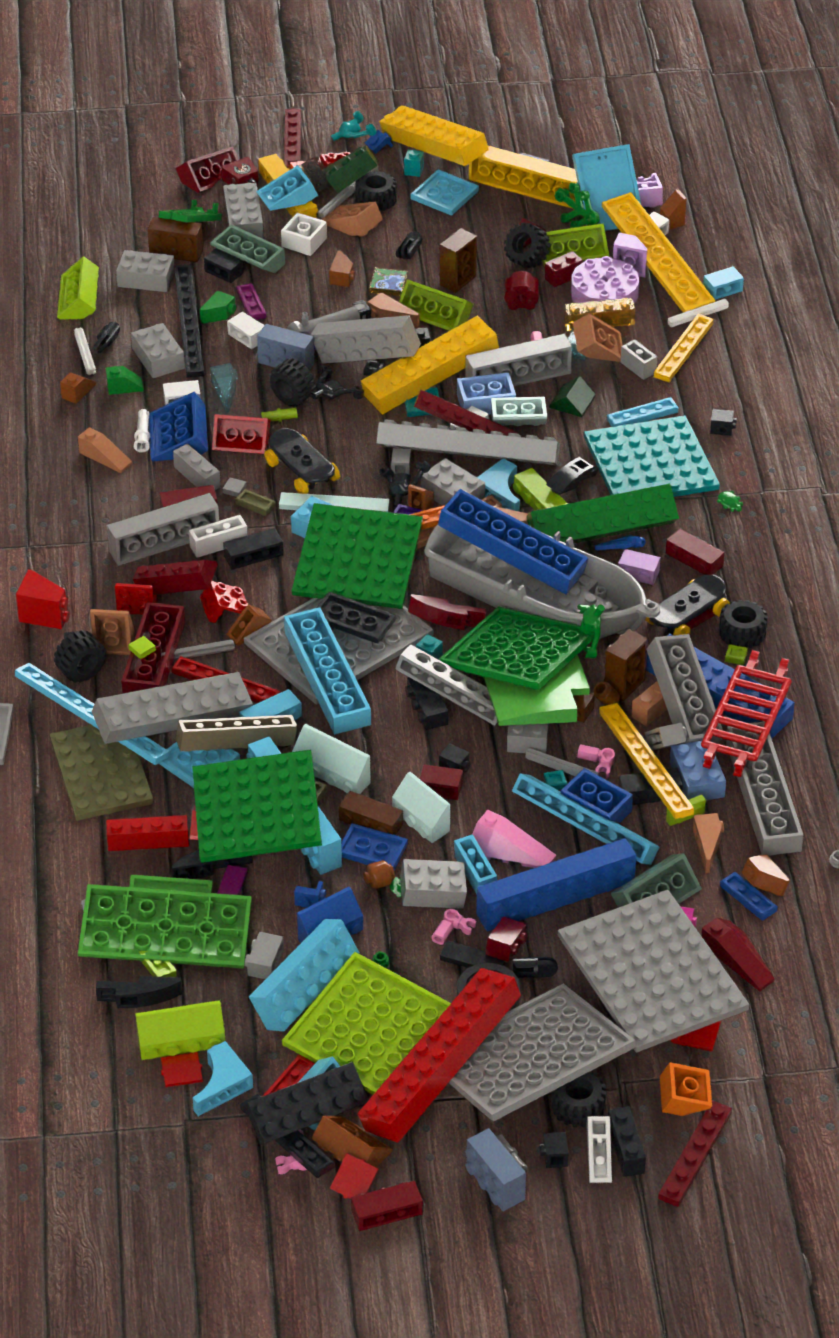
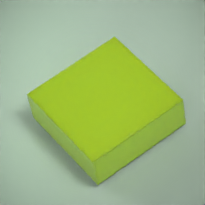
(142, 647)
(736, 654)

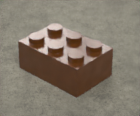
(175, 238)
(458, 260)
(626, 663)

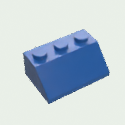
(599, 795)
(337, 906)

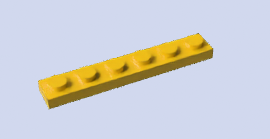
(683, 348)

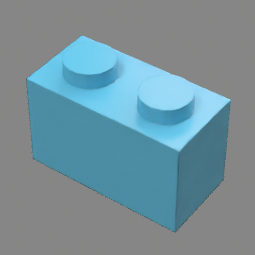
(724, 282)

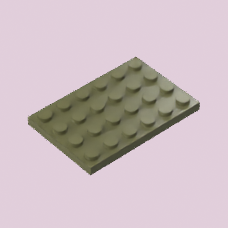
(99, 775)

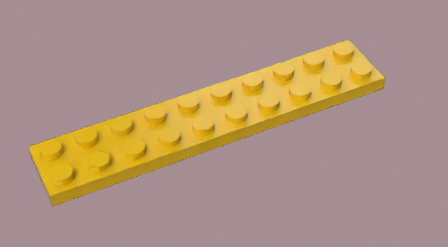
(661, 255)

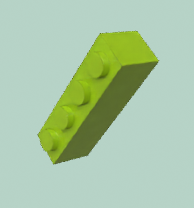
(535, 491)

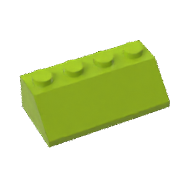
(585, 241)
(78, 290)
(435, 306)
(179, 1030)

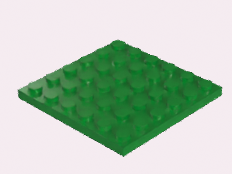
(358, 555)
(517, 648)
(256, 806)

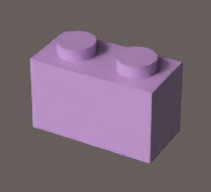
(640, 566)

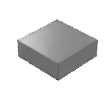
(234, 487)

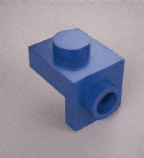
(378, 141)
(308, 896)

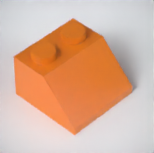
(685, 1089)

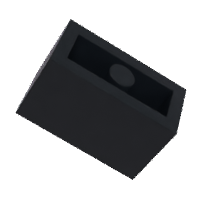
(223, 265)

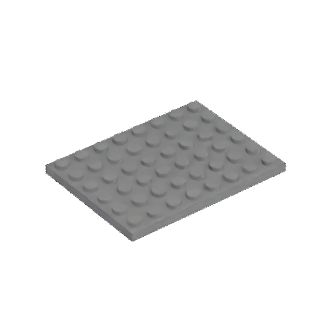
(362, 655)
(653, 970)
(538, 1051)

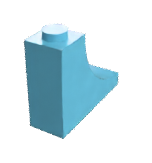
(498, 481)
(228, 1079)

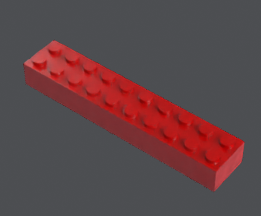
(439, 1055)

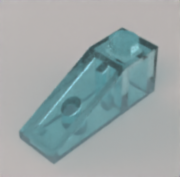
(224, 381)

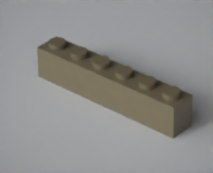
(234, 732)

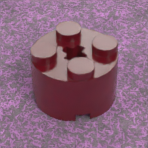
(521, 290)

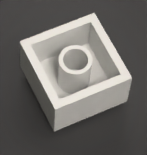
(304, 234)

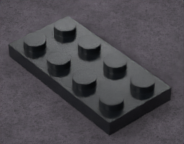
(356, 617)

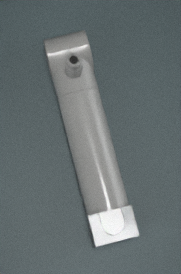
(359, 311)

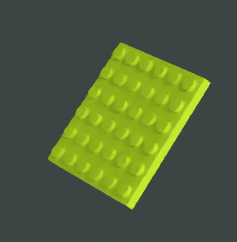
(365, 1019)

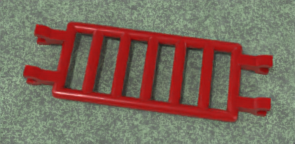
(769, 718)

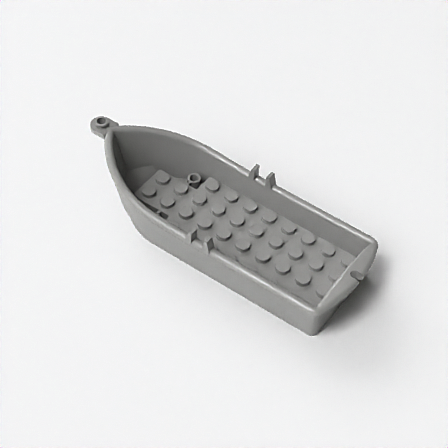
(503, 585)

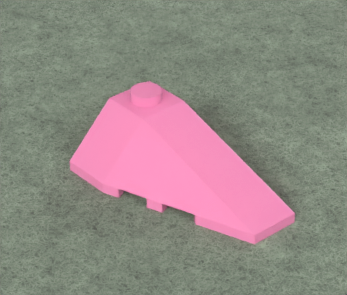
(506, 841)

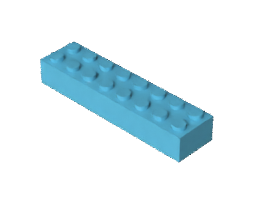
(327, 671)
(324, 857)

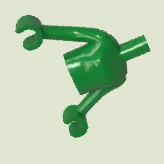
(591, 624)

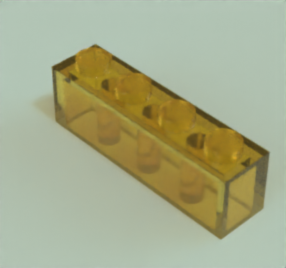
(612, 312)

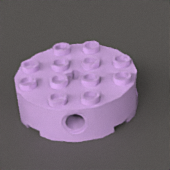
(604, 280)

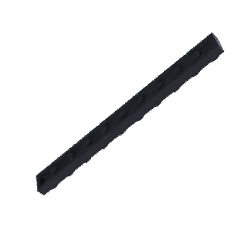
(188, 321)

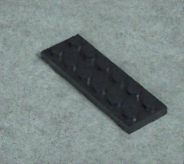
(306, 1103)

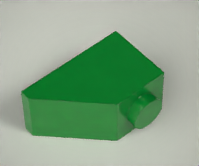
(217, 308)
(122, 380)

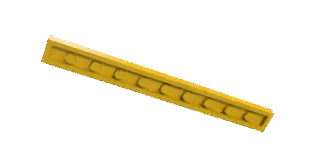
(646, 761)

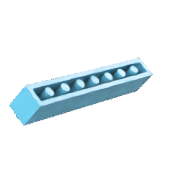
(582, 817)

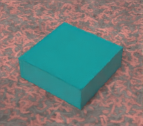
(555, 779)

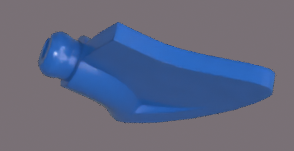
(622, 543)

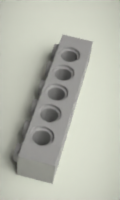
(447, 682)

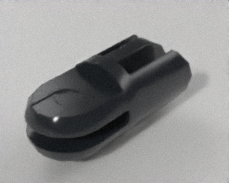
(409, 245)
(107, 336)
(534, 967)

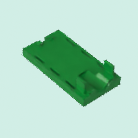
(195, 214)

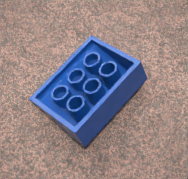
(178, 425)

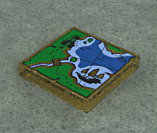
(388, 281)

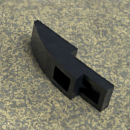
(570, 475)
(191, 866)
(146, 992)

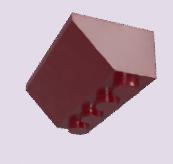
(177, 576)

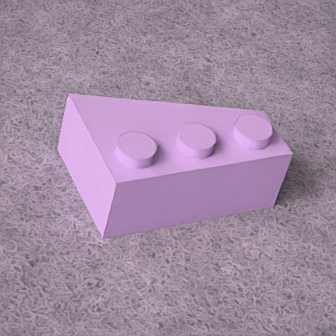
(650, 191)

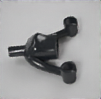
(333, 389)
(399, 484)

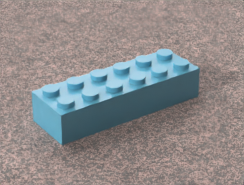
(303, 975)

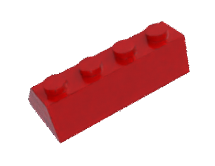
(147, 832)

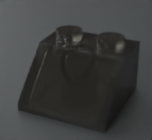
(316, 173)

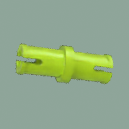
(279, 415)

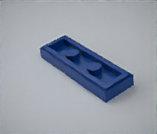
(748, 896)

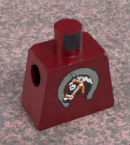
(240, 172)

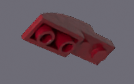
(445, 614)

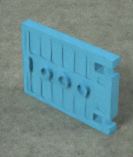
(606, 177)

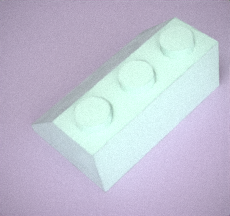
(519, 411)
(422, 808)

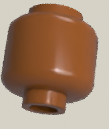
(379, 874)

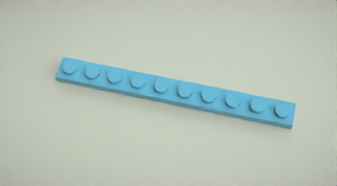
(82, 708)

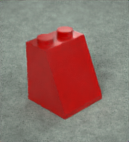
(41, 602)

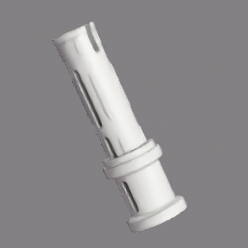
(142, 435)

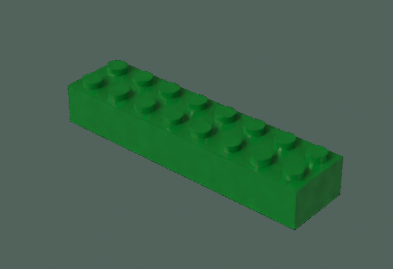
(608, 515)

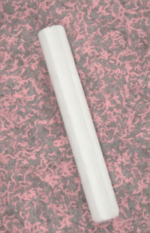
(703, 310)
(85, 351)

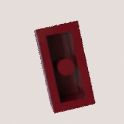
(561, 268)
(443, 780)
(506, 939)

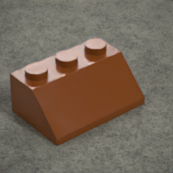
(343, 1136)

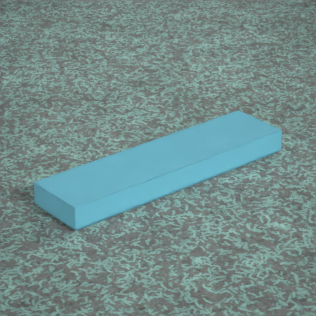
(643, 413)

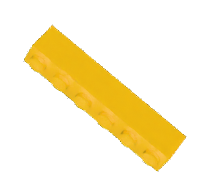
(273, 167)

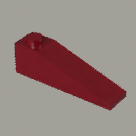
(205, 171)
(737, 952)

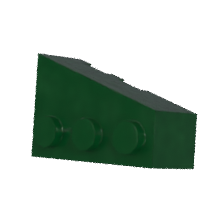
(350, 168)

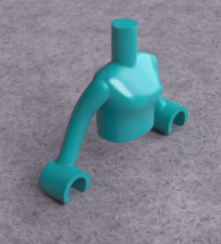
(351, 128)

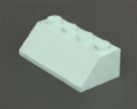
(335, 760)

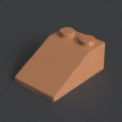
(354, 218)
(597, 339)
(113, 630)

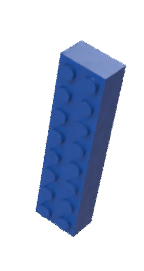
(512, 541)
(717, 678)
(556, 884)

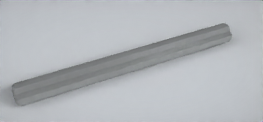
(339, 198)

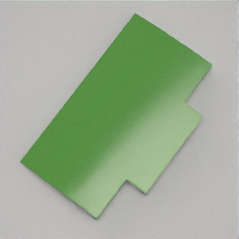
(550, 704)
(165, 918)

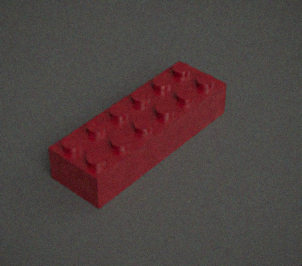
(163, 627)

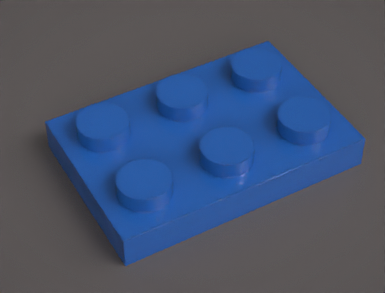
(371, 845)

